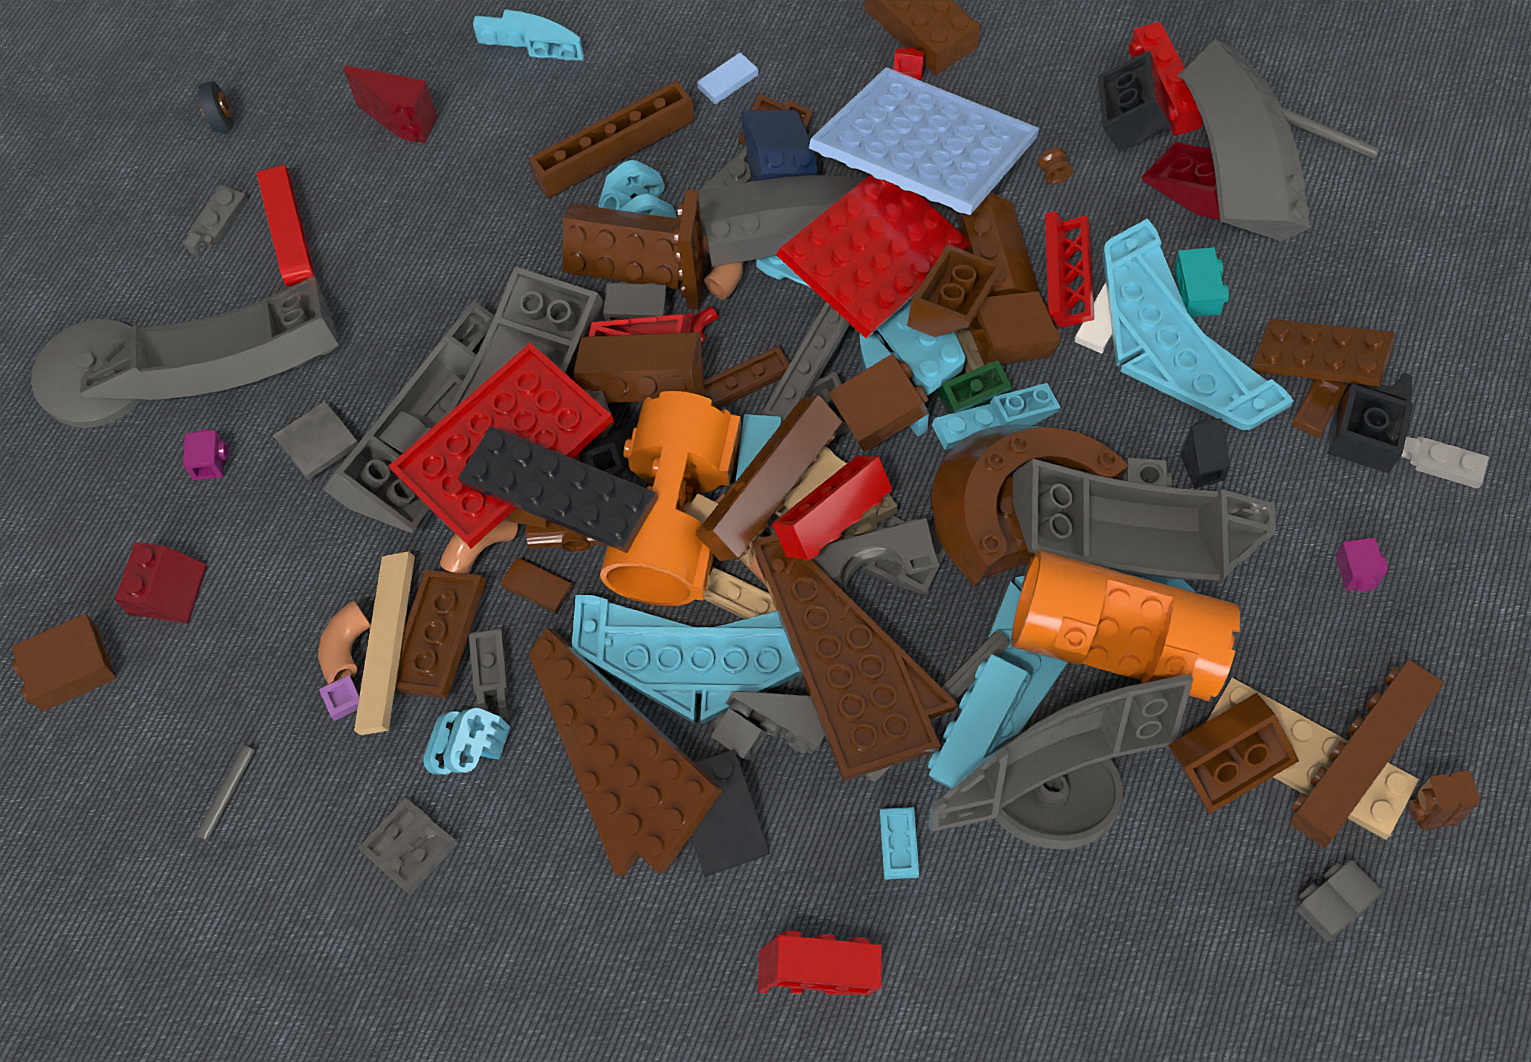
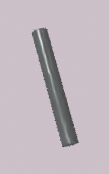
(225, 793)

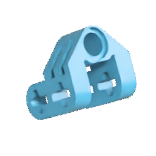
(638, 179)
(473, 732)

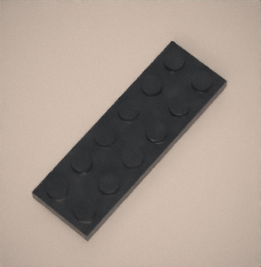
(558, 489)

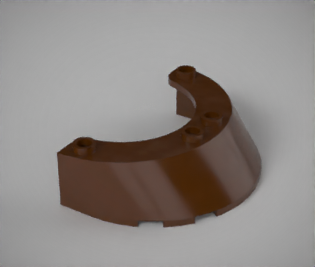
(974, 471)

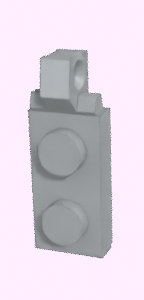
(1446, 461)

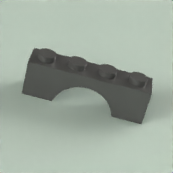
(906, 544)

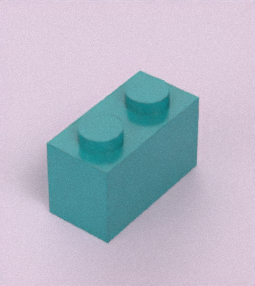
(1200, 281)

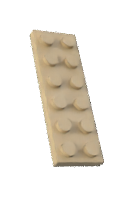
(1313, 744)

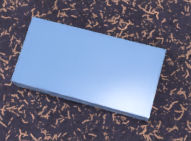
(727, 78)

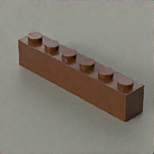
(611, 139)
(769, 479)
(1366, 753)

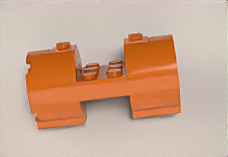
(681, 450)
(1124, 624)

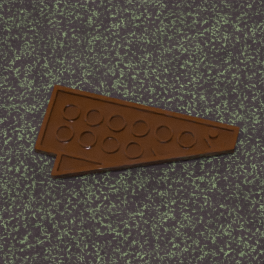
(861, 683)
(631, 774)

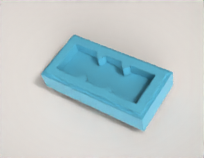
(899, 843)

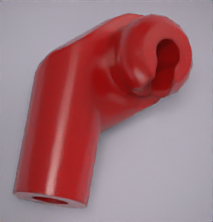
(703, 319)

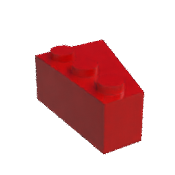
(643, 325)
(820, 964)

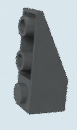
(781, 715)

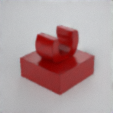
(909, 62)

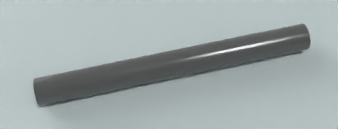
(1331, 134)

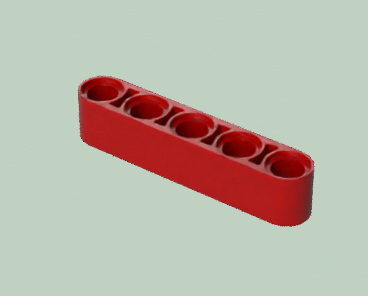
(285, 225)

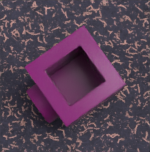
(204, 454)
(1361, 564)

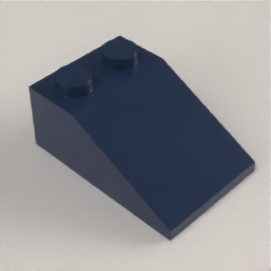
(777, 144)

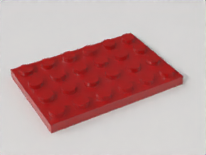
(870, 251)
(522, 398)

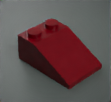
(394, 101)
(1187, 177)

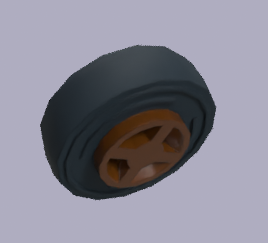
(215, 107)

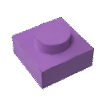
(340, 697)

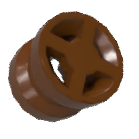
(1055, 166)

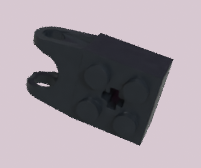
(1373, 424)

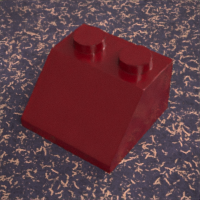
(160, 583)

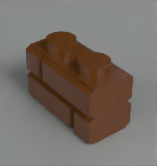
(1444, 800)

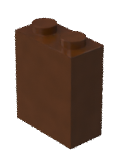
(1014, 329)
(880, 402)
(62, 663)

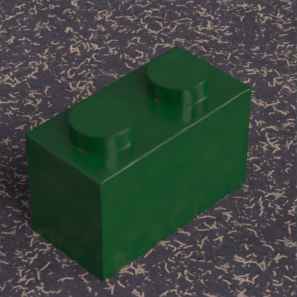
(974, 388)

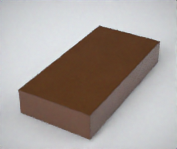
(1318, 406)
(536, 585)

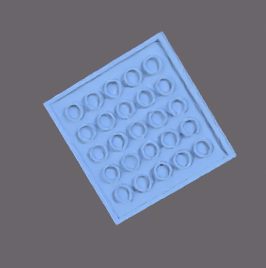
(925, 140)

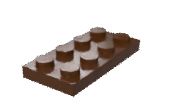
(690, 249)
(1324, 352)
(437, 632)

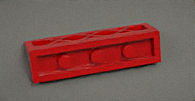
(1058, 269)

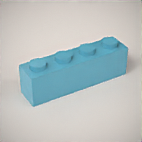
(981, 721)

